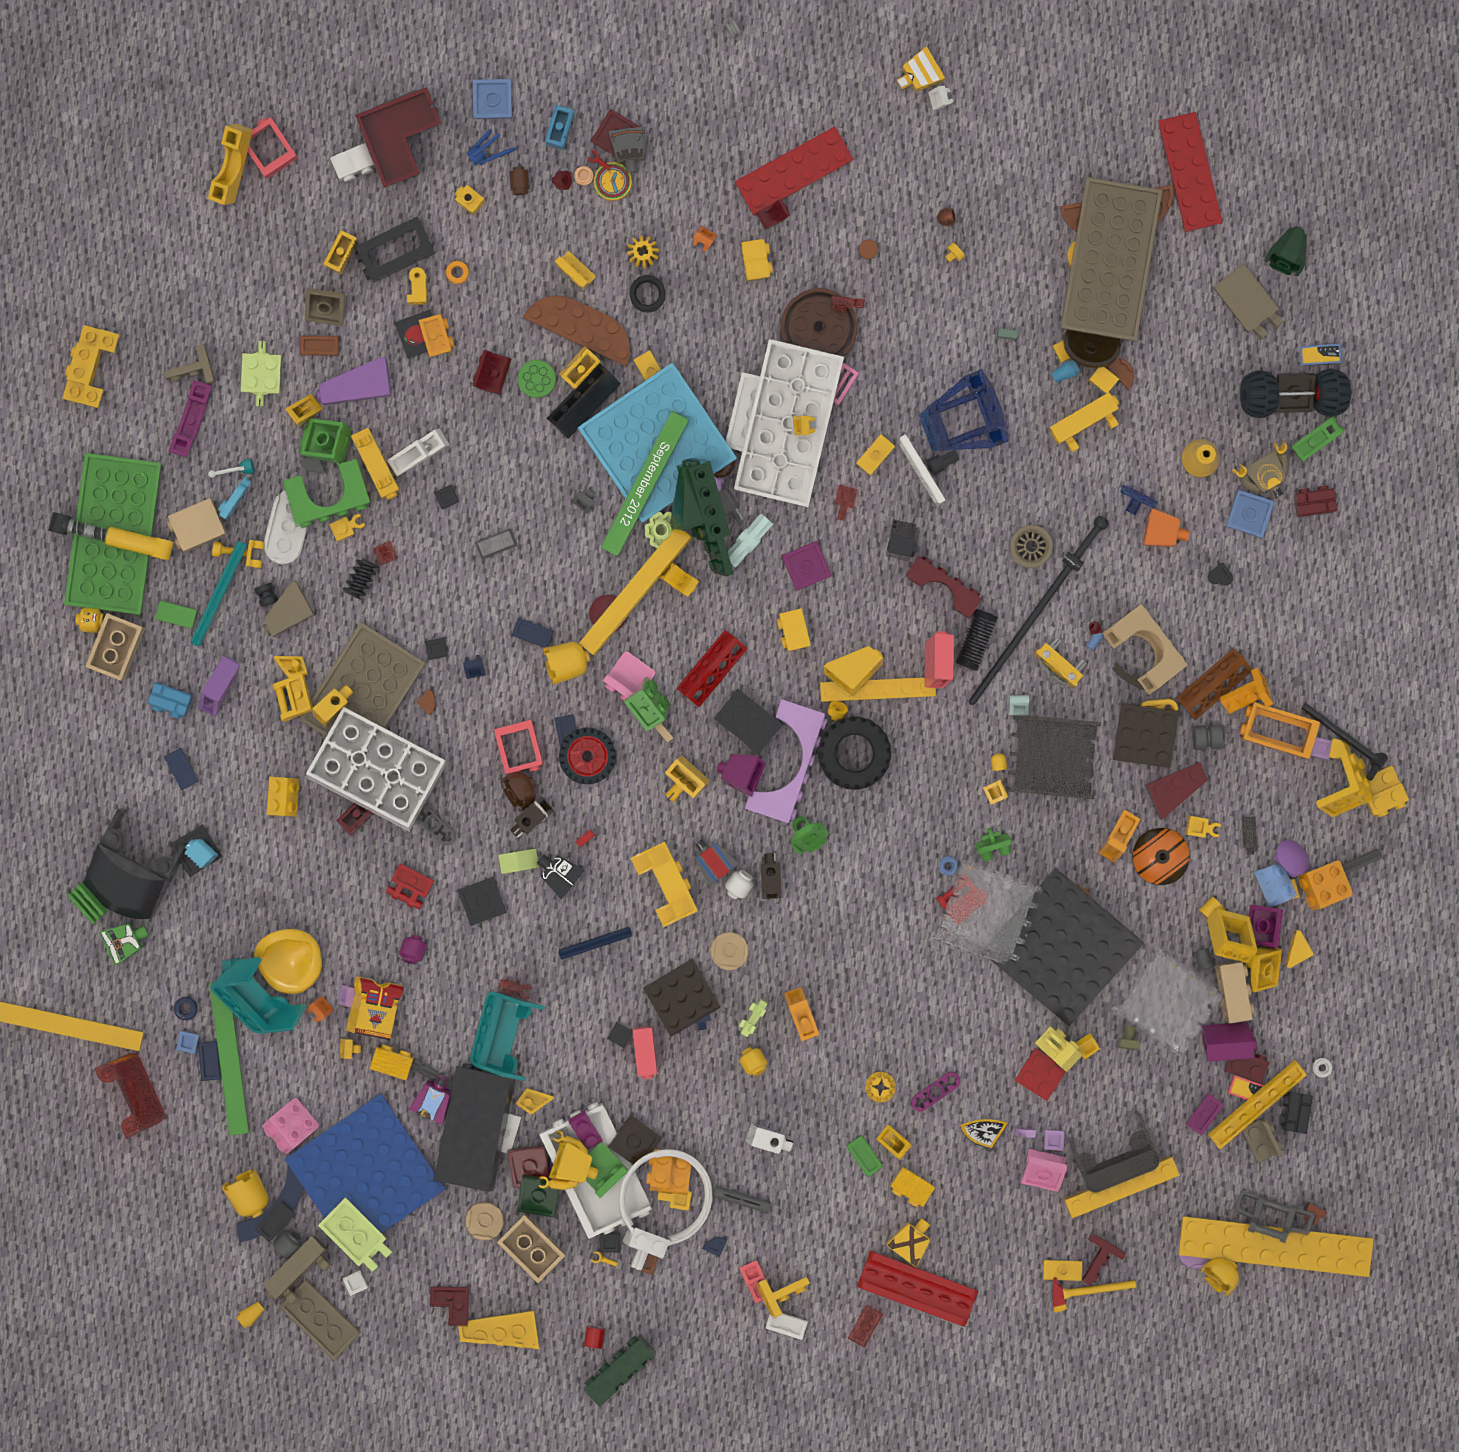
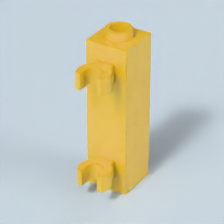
(1084, 418)
(376, 464)

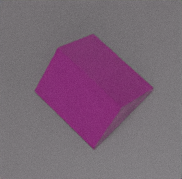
(1266, 925)

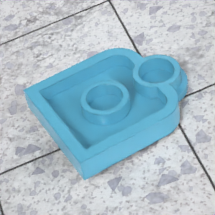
(228, 507)

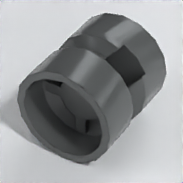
(1206, 737)

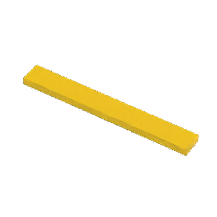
(635, 591)
(71, 1026)

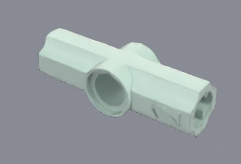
(748, 540)

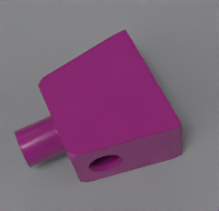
(742, 772)

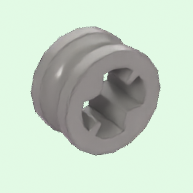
(732, 29)

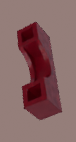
(964, 600)

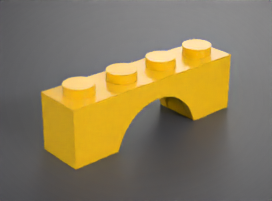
(226, 184)

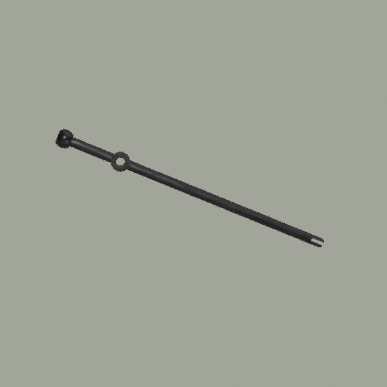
(1072, 562)

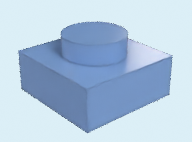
(187, 1042)

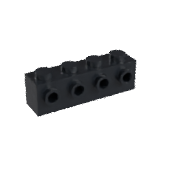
(583, 401)

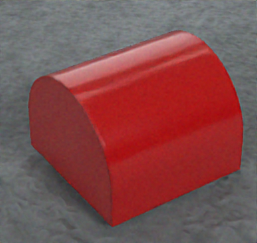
(594, 1337)

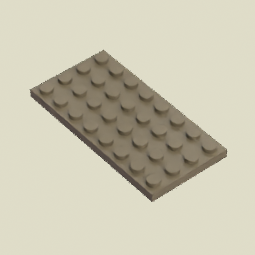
(1111, 259)

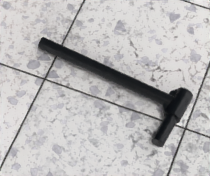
(1377, 760)

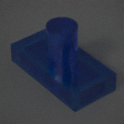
(1137, 499)

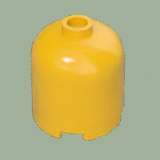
(565, 661)
(247, 1194)

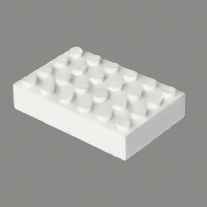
(376, 769)

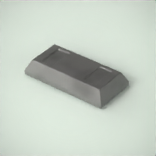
(496, 543)

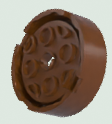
(814, 307)

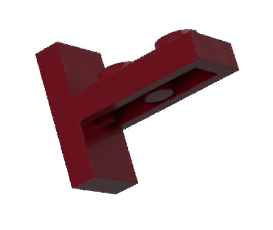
(1101, 1258)

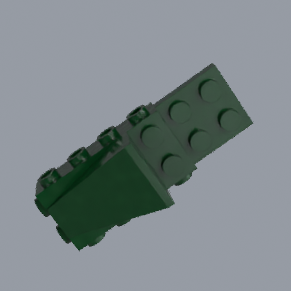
(692, 508)

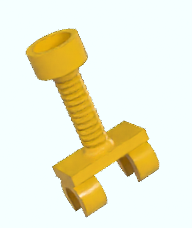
(219, 549)

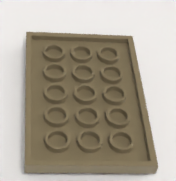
(375, 672)

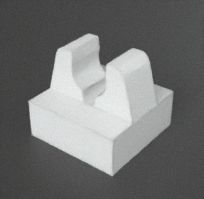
(939, 97)

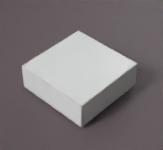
(355, 1282)

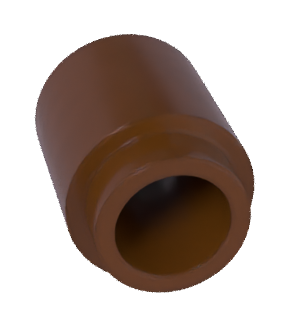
(519, 181)

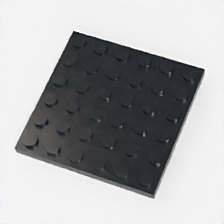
(1069, 948)

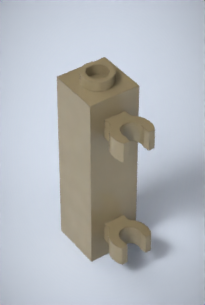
(295, 1268)

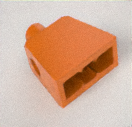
(1163, 530)

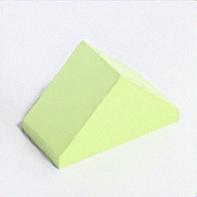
(518, 861)

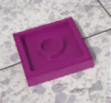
(806, 565)

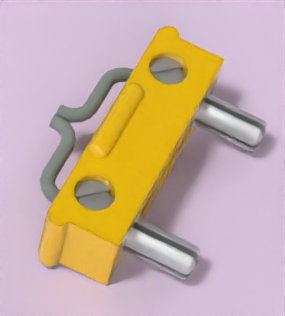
(1059, 665)

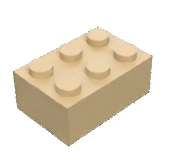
(115, 647)
(1236, 991)
(531, 1248)

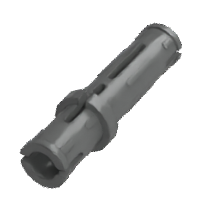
(719, 1193)

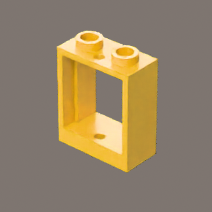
(1223, 921)

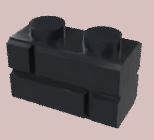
(1296, 1112)

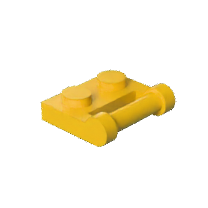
(298, 697)

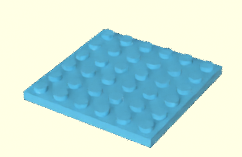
(630, 426)

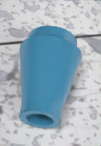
(1065, 371)

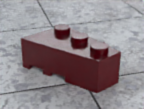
(1174, 788)

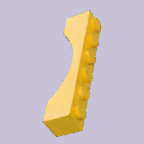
(1087, 1201)

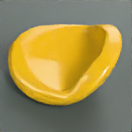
(289, 960)

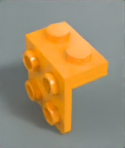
(1325, 885)

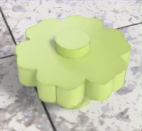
(658, 528)

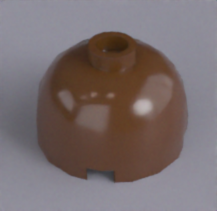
(519, 790)

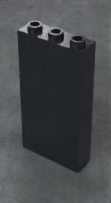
(474, 1128)

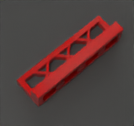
(709, 666)

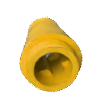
(250, 1314)

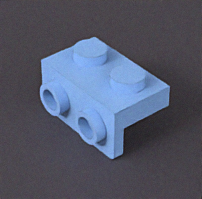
(1275, 884)

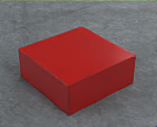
(585, 838)

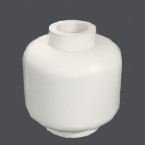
(739, 884)

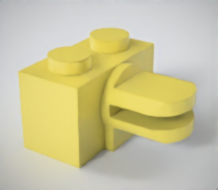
(1059, 1049)

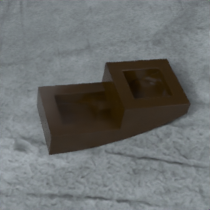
(1131, 680)

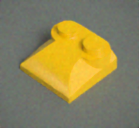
(1265, 968)

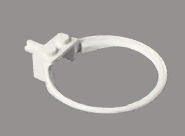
(648, 1242)

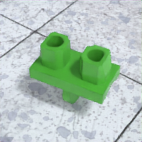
(992, 842)

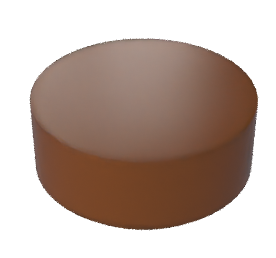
(868, 249)

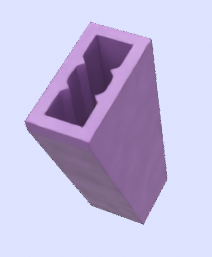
(359, 384)

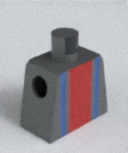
(713, 861)

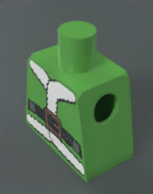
(123, 941)

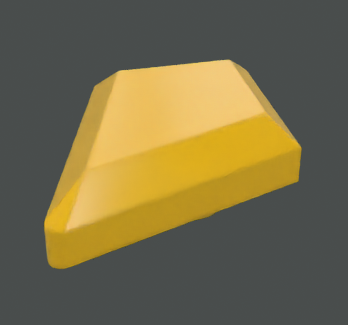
(291, 665)
(533, 1100)

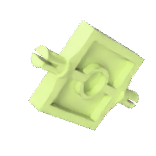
(260, 373)

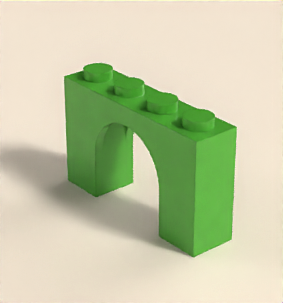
(305, 511)

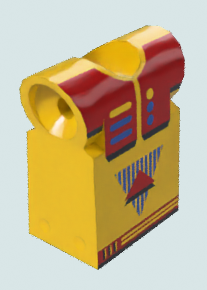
(373, 1008)

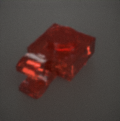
(845, 499)
(509, 987)

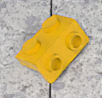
(283, 796)

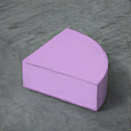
(1028, 1133)

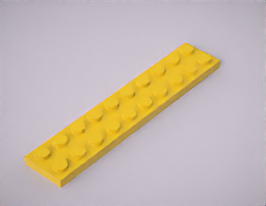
(1308, 1252)

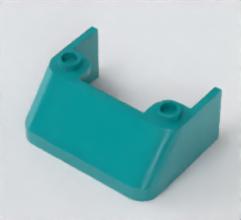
(252, 1003)
(497, 1033)

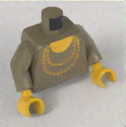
(1266, 472)

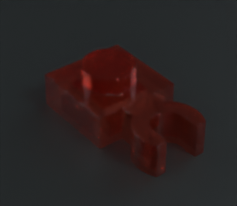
(843, 303)

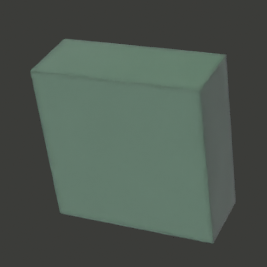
(1007, 334)

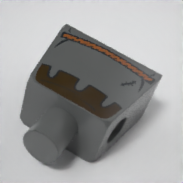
(628, 146)

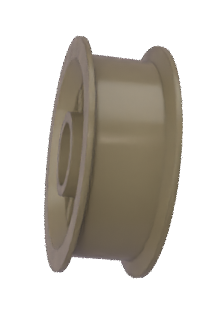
(1024, 531)

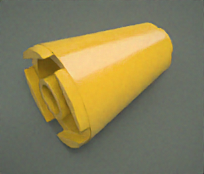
(1196, 463)

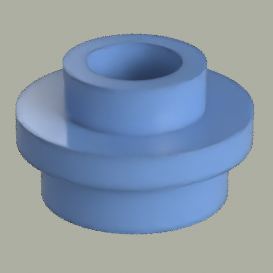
(943, 870)

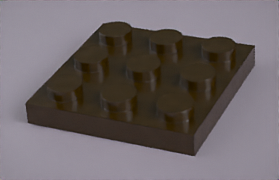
(1145, 735)
(681, 997)

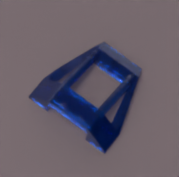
(984, 392)

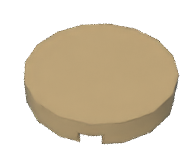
(729, 945)
(484, 1221)

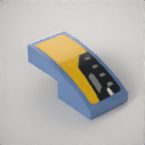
(1321, 354)

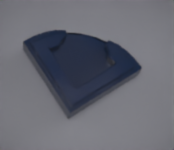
(715, 1245)

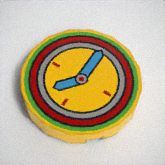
(612, 183)

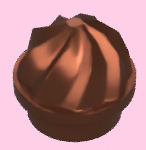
(946, 217)

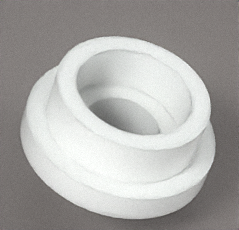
(1328, 1067)

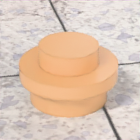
(583, 175)

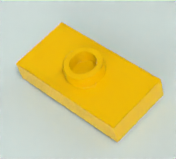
(647, 365)
(875, 454)
(1062, 1270)

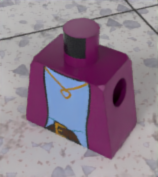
(433, 1100)

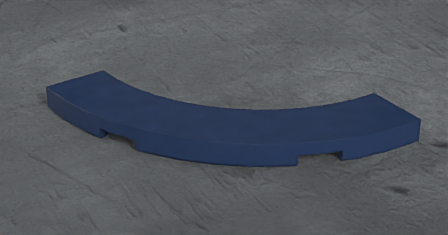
(290, 1196)

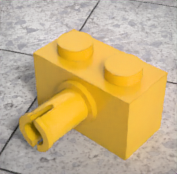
(686, 779)

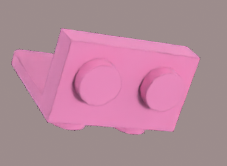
(627, 675)
(290, 1126)

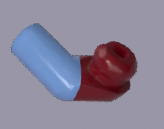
(1096, 634)

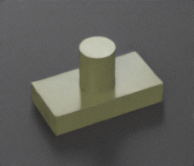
(1128, 1040)

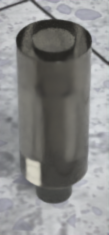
(1249, 834)

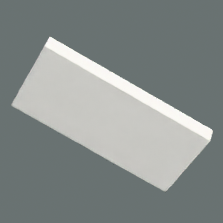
(921, 470)

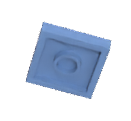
(492, 99)
(1250, 513)

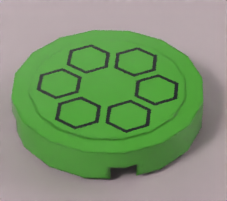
(536, 379)

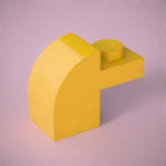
(679, 580)

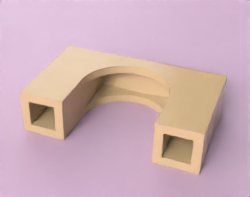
(1167, 659)

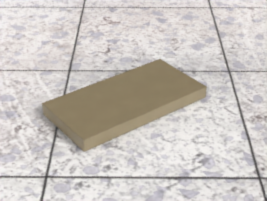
(320, 1320)

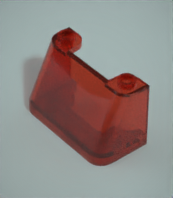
(137, 1091)

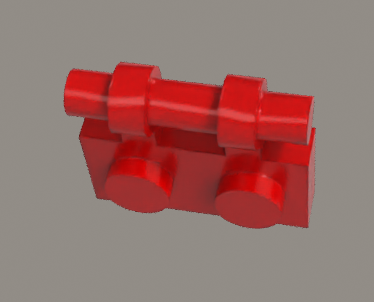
(413, 881)

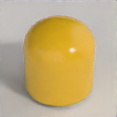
(998, 762)

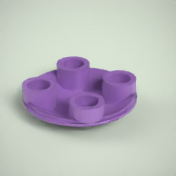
(1292, 858)

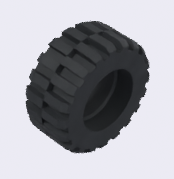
(854, 779)

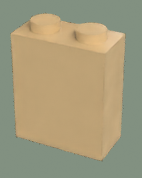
(196, 525)

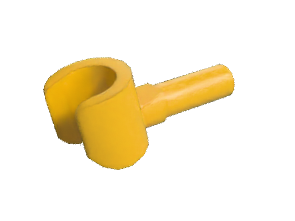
(603, 1259)

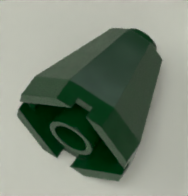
(1289, 252)

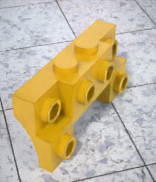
(84, 365)
(669, 877)

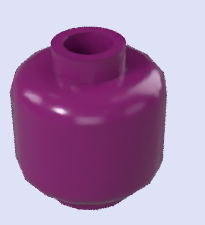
(412, 949)

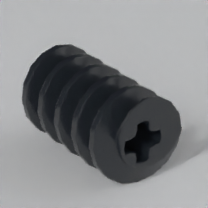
(360, 578)

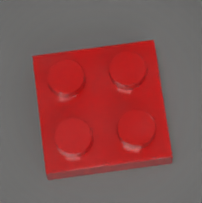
(1040, 1074)

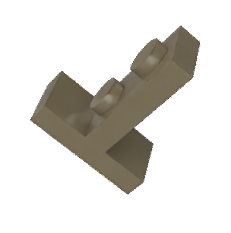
(193, 369)

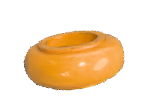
(451, 266)

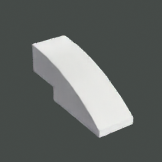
(418, 452)

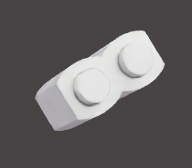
(353, 162)

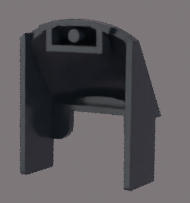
(125, 884)

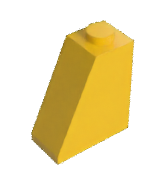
(854, 669)

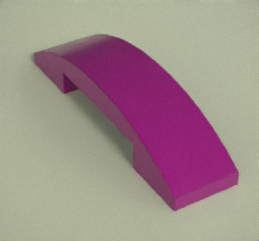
(191, 419)

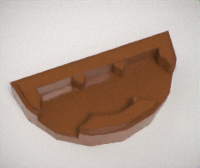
(1123, 371)

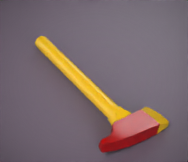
(1060, 1294)

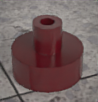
(562, 180)

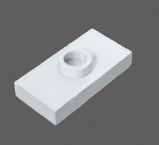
(510, 1132)
(787, 1325)

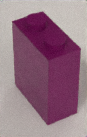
(1228, 1041)

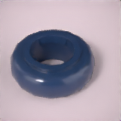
(191, 1002)

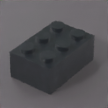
(748, 721)

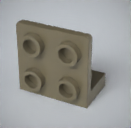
(1262, 1141)

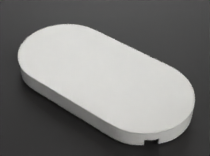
(282, 536)

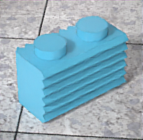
(200, 853)

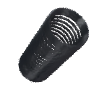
(961, 659)

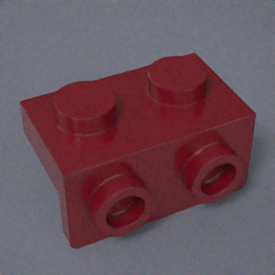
(491, 372)

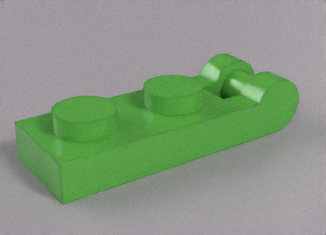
(1317, 439)

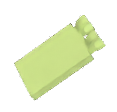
(758, 1010)
(355, 1234)

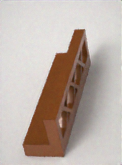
(1212, 681)

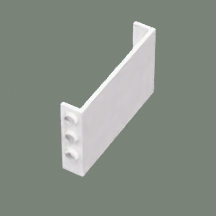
(597, 1213)

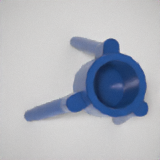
(477, 154)

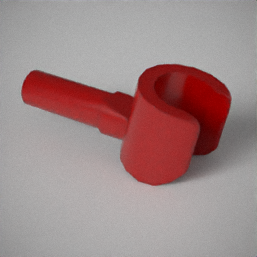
(598, 160)

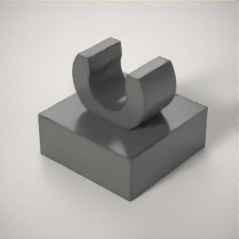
(584, 501)

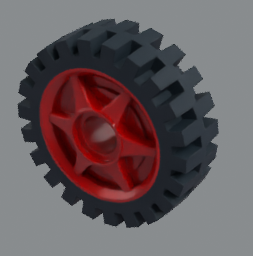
(587, 771)

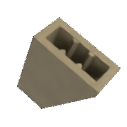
(288, 611)

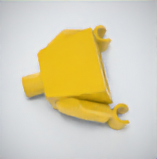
(570, 1164)

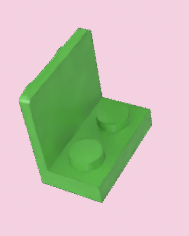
(648, 704)
(609, 1169)

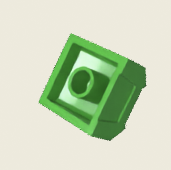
(325, 440)

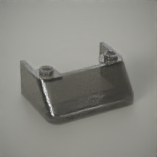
(1119, 1168)

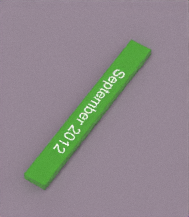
(644, 483)

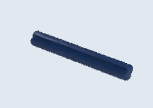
(595, 943)

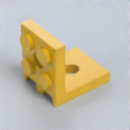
(1352, 796)

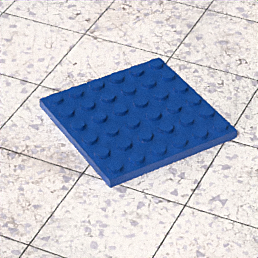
(369, 1163)

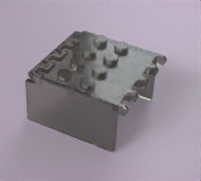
(1054, 757)

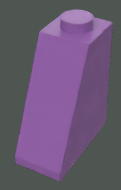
(218, 686)

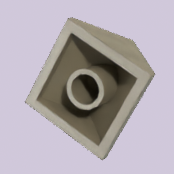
(325, 307)

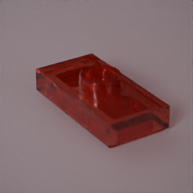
(865, 1325)

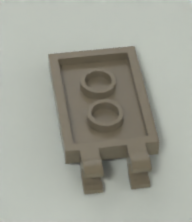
(1248, 301)

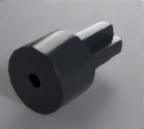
(937, 464)

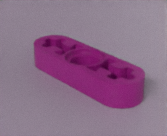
(950, 1087)

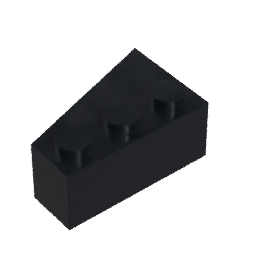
(901, 540)

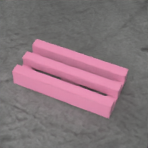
(849, 370)

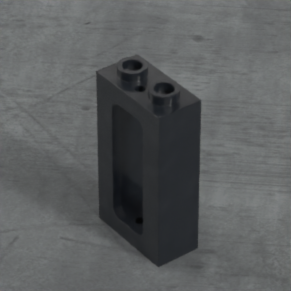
(399, 263)

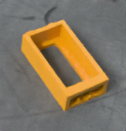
(1258, 709)

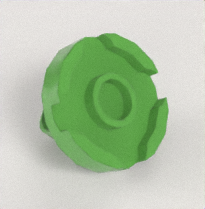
(809, 837)

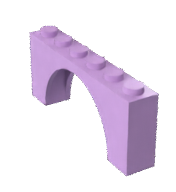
(806, 725)

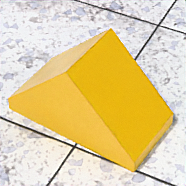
(304, 409)
(1298, 950)
(894, 1142)

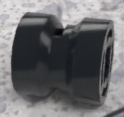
(266, 594)

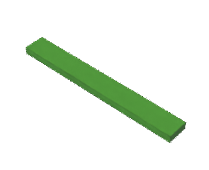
(230, 1067)

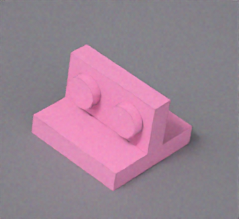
(1044, 1170)

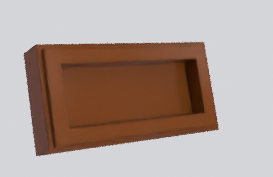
(319, 345)

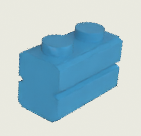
(559, 127)
(170, 700)

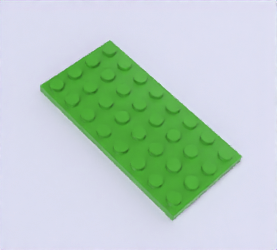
(120, 496)

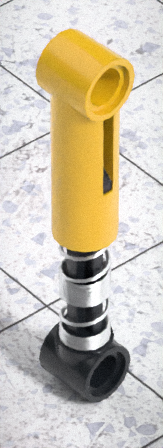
(113, 536)

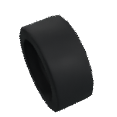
(647, 279)

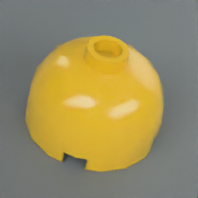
(1221, 1275)

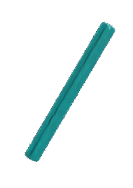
(218, 593)

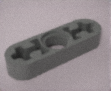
(439, 837)

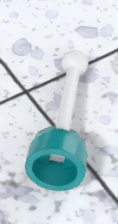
(246, 467)

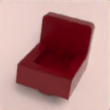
(773, 214)

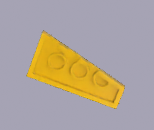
(507, 1330)

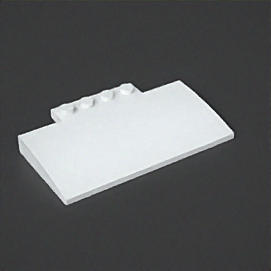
(761, 424)

